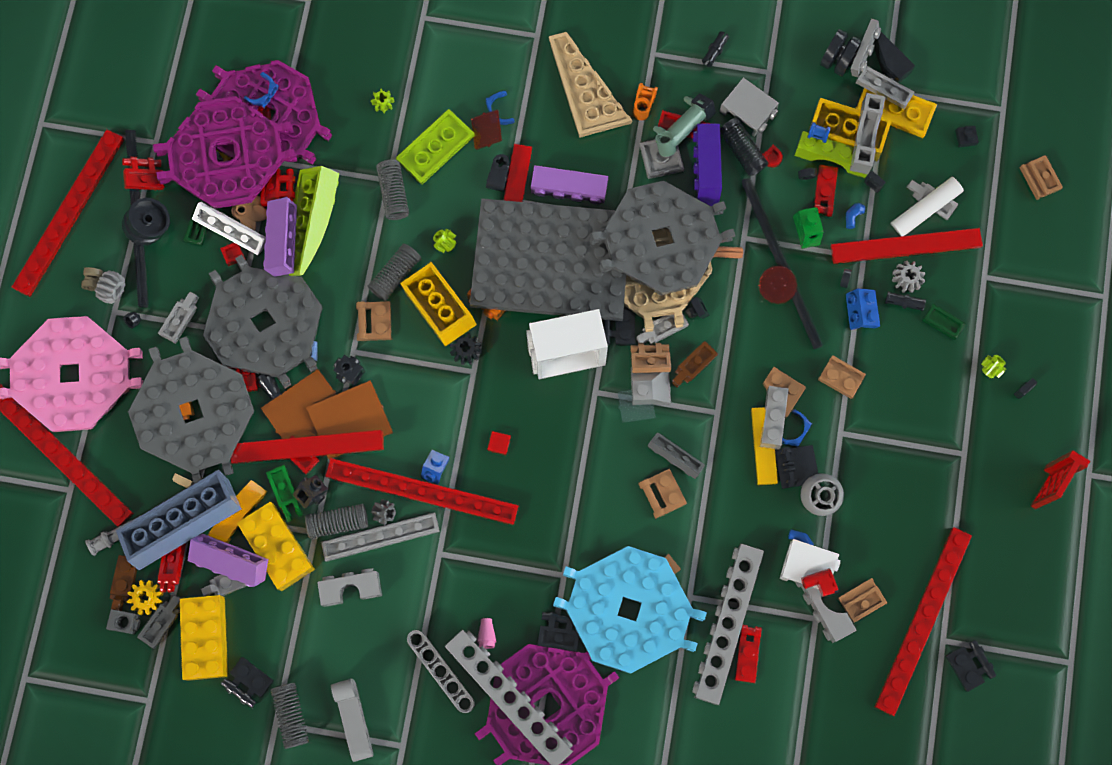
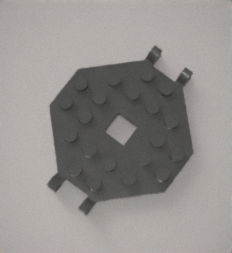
(667, 266)
(278, 347)
(180, 380)

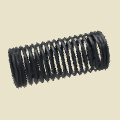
(731, 128)

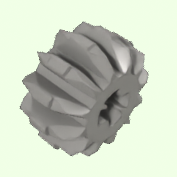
(911, 271)
(110, 287)

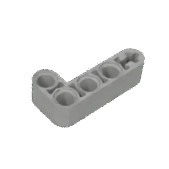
(353, 719)

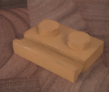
(1041, 177)
(841, 377)
(862, 600)

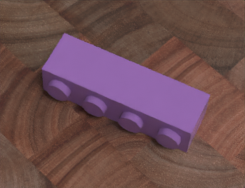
(569, 184)
(280, 237)
(228, 560)

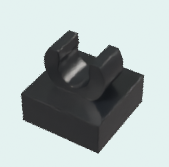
(966, 136)
(697, 309)

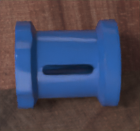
(818, 132)

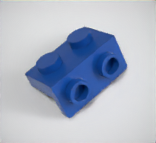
(862, 309)

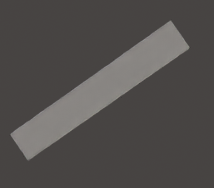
(380, 537)

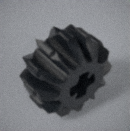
(471, 353)

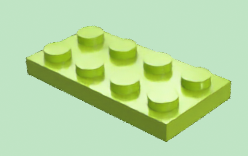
(435, 146)

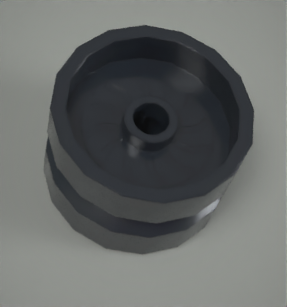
(842, 53)
(145, 221)

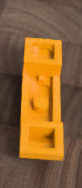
(247, 498)

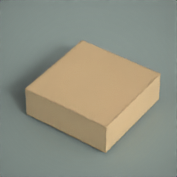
(182, 481)

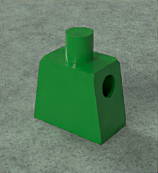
(807, 225)

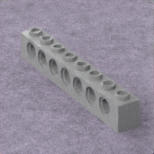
(753, 558)
(457, 647)

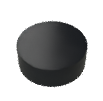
(807, 174)
(845, 278)

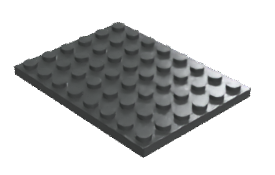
(544, 261)

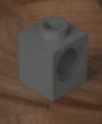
(116, 617)

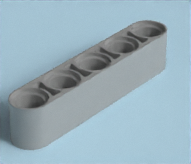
(434, 664)

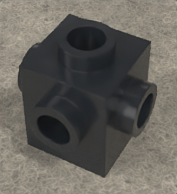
(348, 370)
(310, 491)

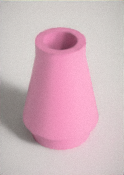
(486, 634)

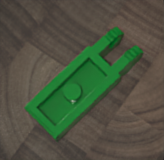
(283, 490)

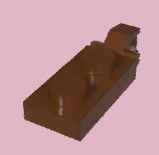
(694, 364)
(122, 583)

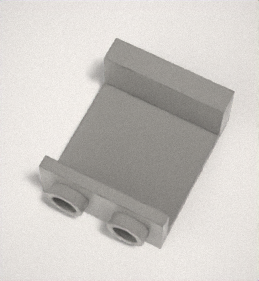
(750, 106)

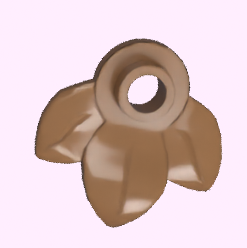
(252, 214)

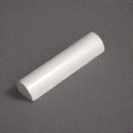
(927, 206)
(229, 228)

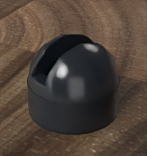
(132, 319)

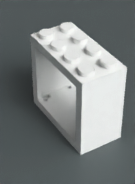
(567, 344)

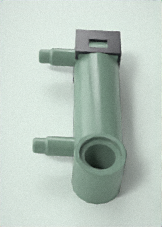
(701, 109)

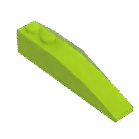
(314, 204)

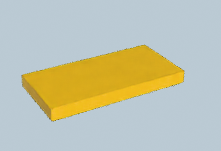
(912, 119)

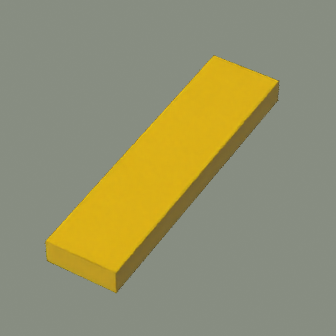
(764, 457)

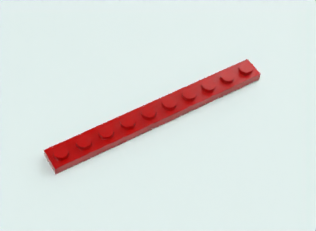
(68, 213)
(66, 461)
(422, 491)
(923, 621)

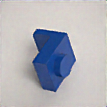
(434, 467)

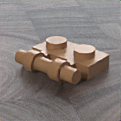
(648, 362)

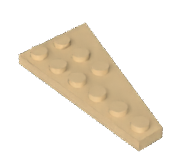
(588, 96)

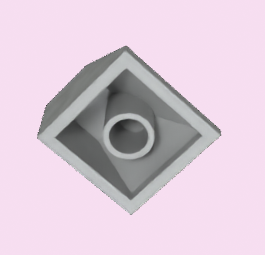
(650, 388)

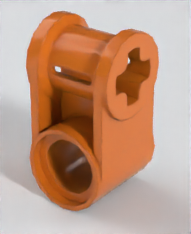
(644, 98)

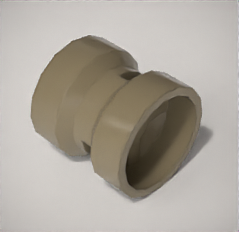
(91, 278)

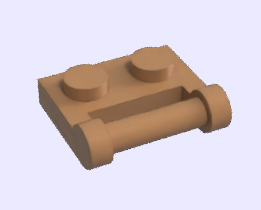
(379, 320)
(668, 491)

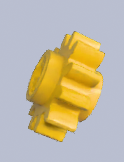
(141, 604)

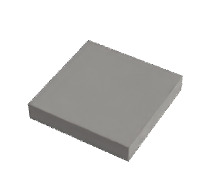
(659, 165)

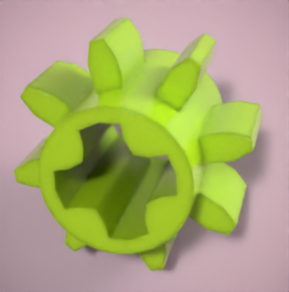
(383, 106)
(444, 240)
(993, 366)

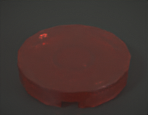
(778, 284)

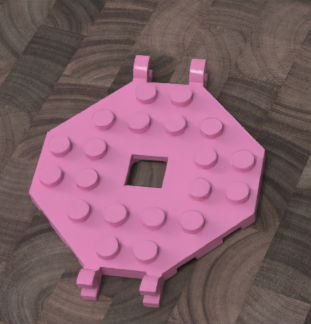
(70, 405)

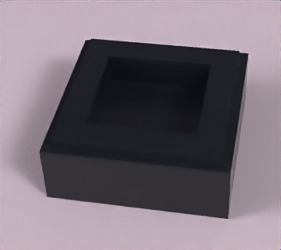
(874, 181)
(1026, 388)

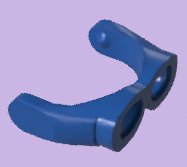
(264, 100)
(490, 100)
(796, 442)

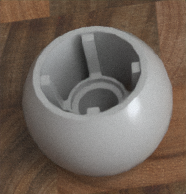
(834, 498)

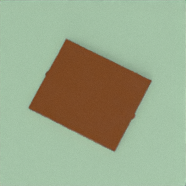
(289, 410)
(350, 412)

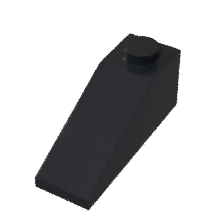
(892, 60)

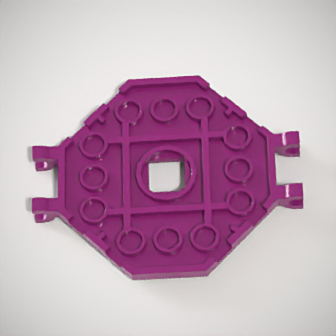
(291, 102)
(220, 123)
(575, 688)

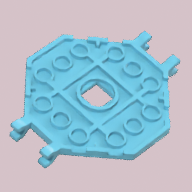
(618, 640)

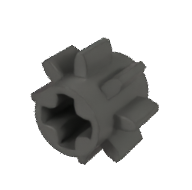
(383, 511)

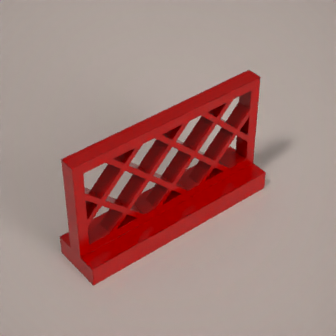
(1059, 477)

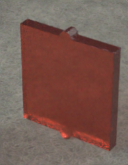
(486, 129)

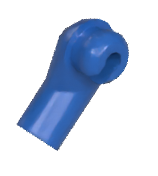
(855, 210)
(800, 536)

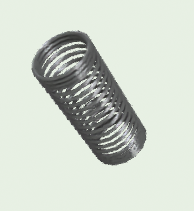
(389, 171)
(384, 288)
(312, 522)
(278, 692)

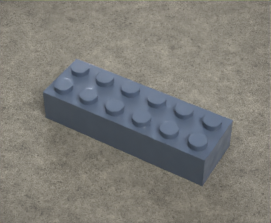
(178, 520)

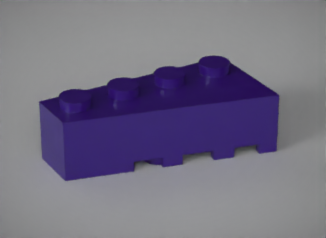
(708, 163)

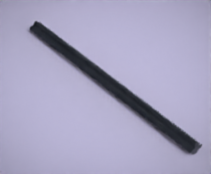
(139, 249)
(775, 249)

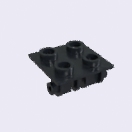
(795, 465)

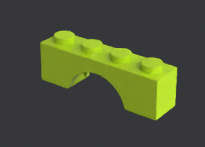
(833, 151)

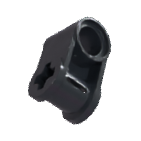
(498, 175)

